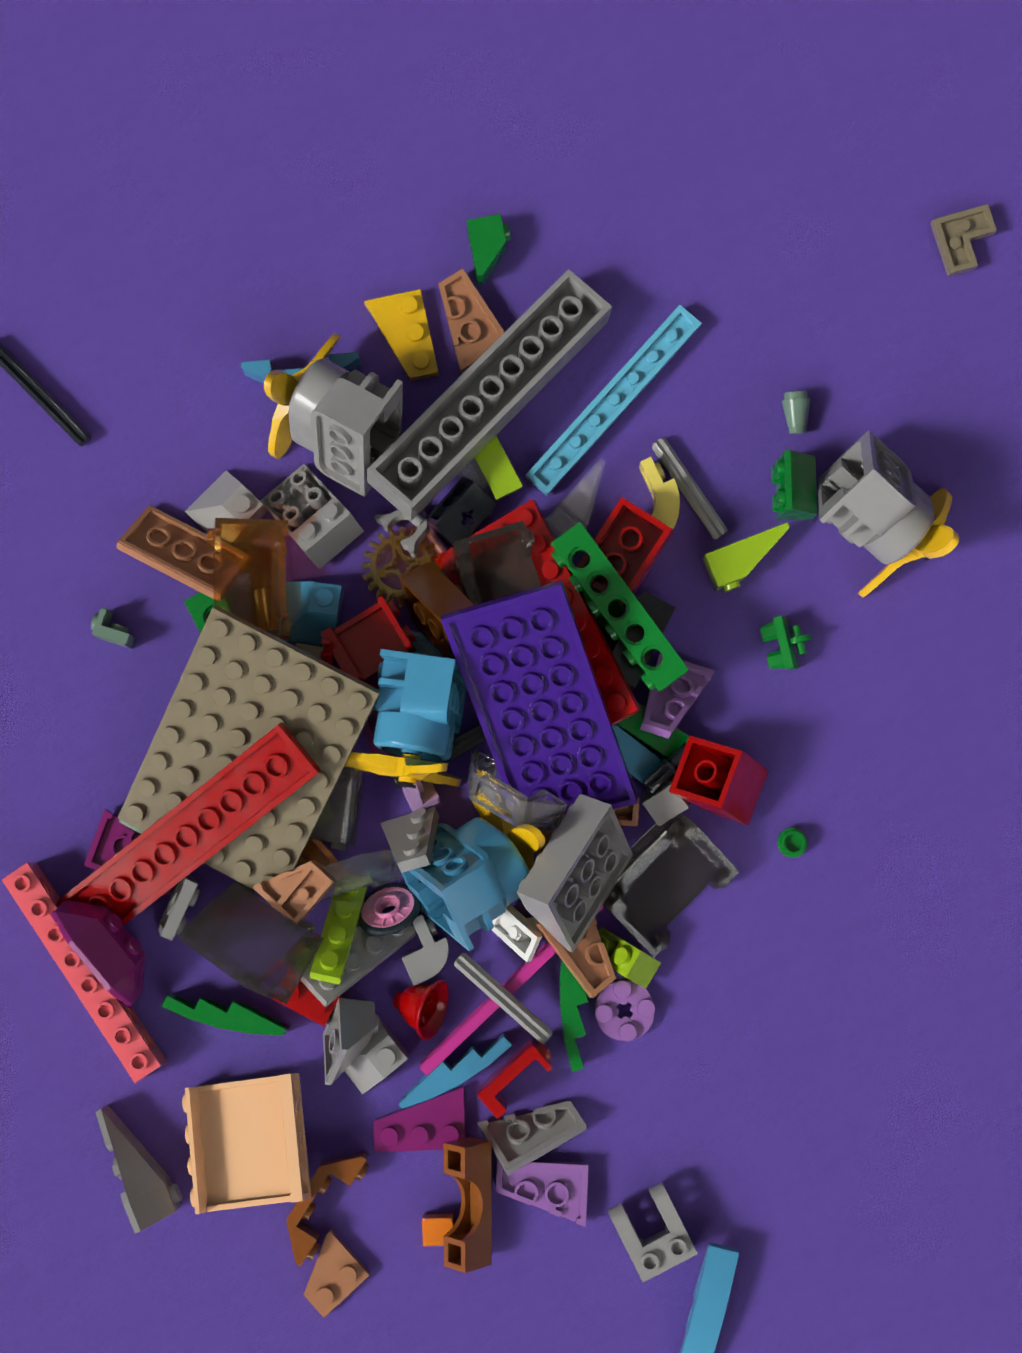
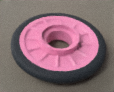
(382, 924)

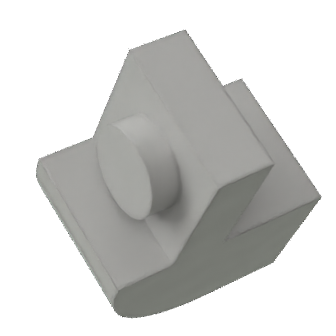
(430, 958)

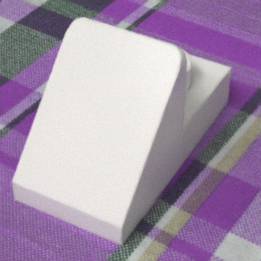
(518, 932)

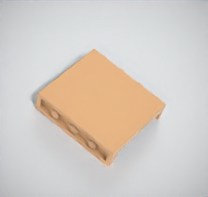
(246, 1143)

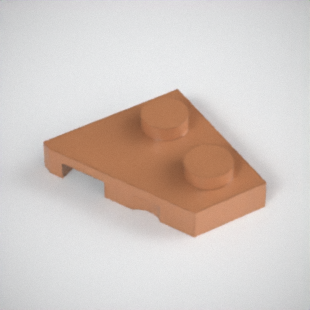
(297, 890)
(334, 1275)

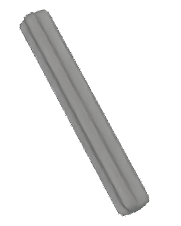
(689, 488)
(503, 998)

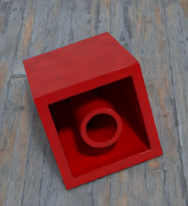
(719, 779)

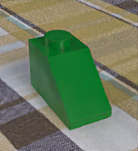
(487, 243)

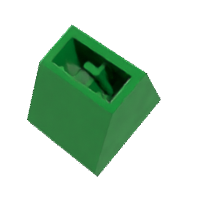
(795, 486)

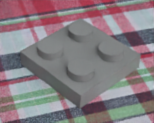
(173, 917)

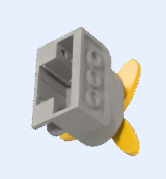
(336, 416)
(881, 508)

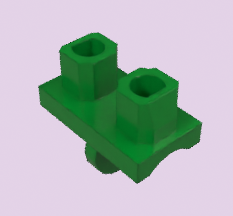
(780, 631)

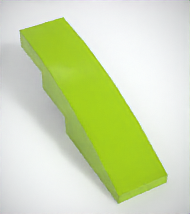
(497, 469)

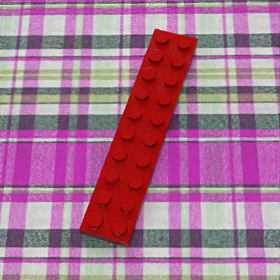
(199, 826)

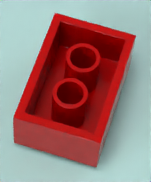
(630, 543)

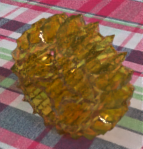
(388, 569)

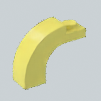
(664, 495)

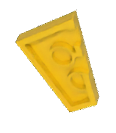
(406, 329)

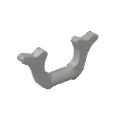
(413, 542)

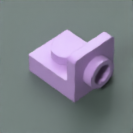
(422, 796)

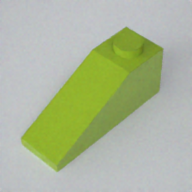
(734, 562)

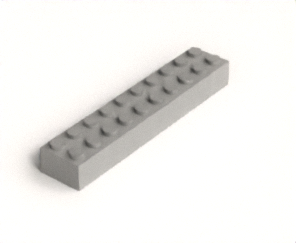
(488, 395)

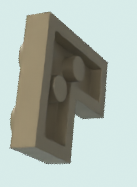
(954, 237)

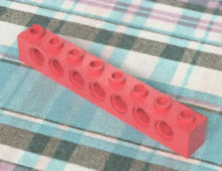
(115, 1020)

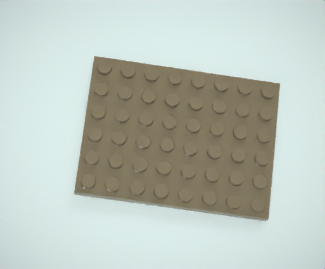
(225, 701)

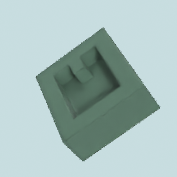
(115, 634)

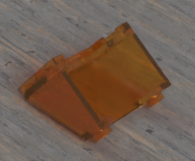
(251, 571)

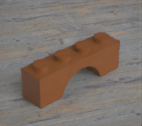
(470, 1239)

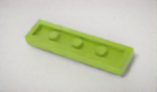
(338, 936)

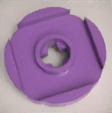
(626, 1027)

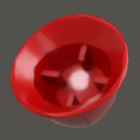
(423, 1007)

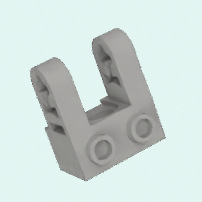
(660, 1250)

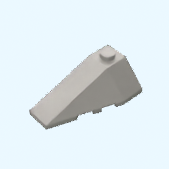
(148, 1188)

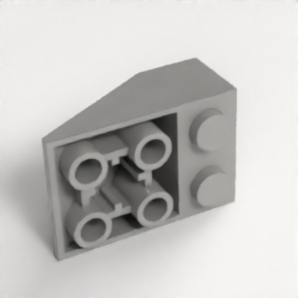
(313, 514)

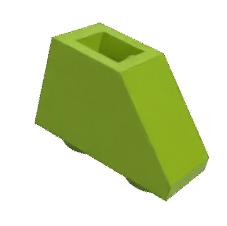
(628, 959)

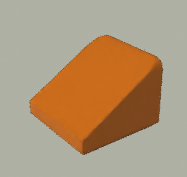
(435, 1227)

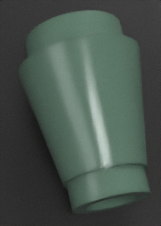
(796, 411)

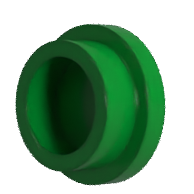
(792, 842)

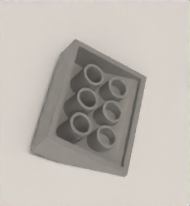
(576, 870)

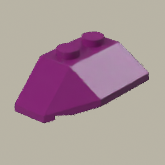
(103, 947)

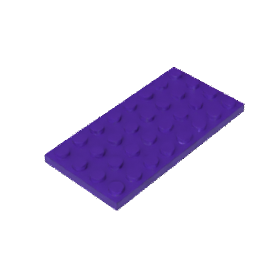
(539, 697)

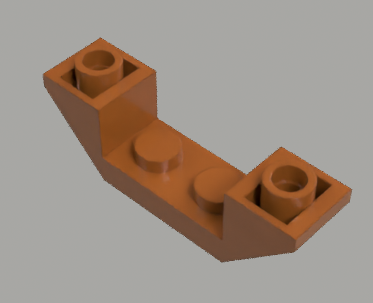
(302, 1236)

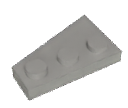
(412, 837)
(529, 1136)

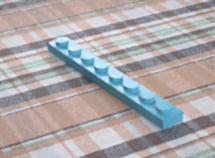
(613, 400)

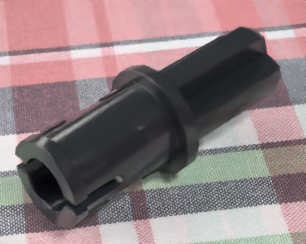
(664, 772)

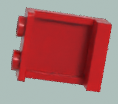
(360, 640)
(489, 1090)

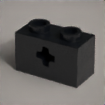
(463, 498)

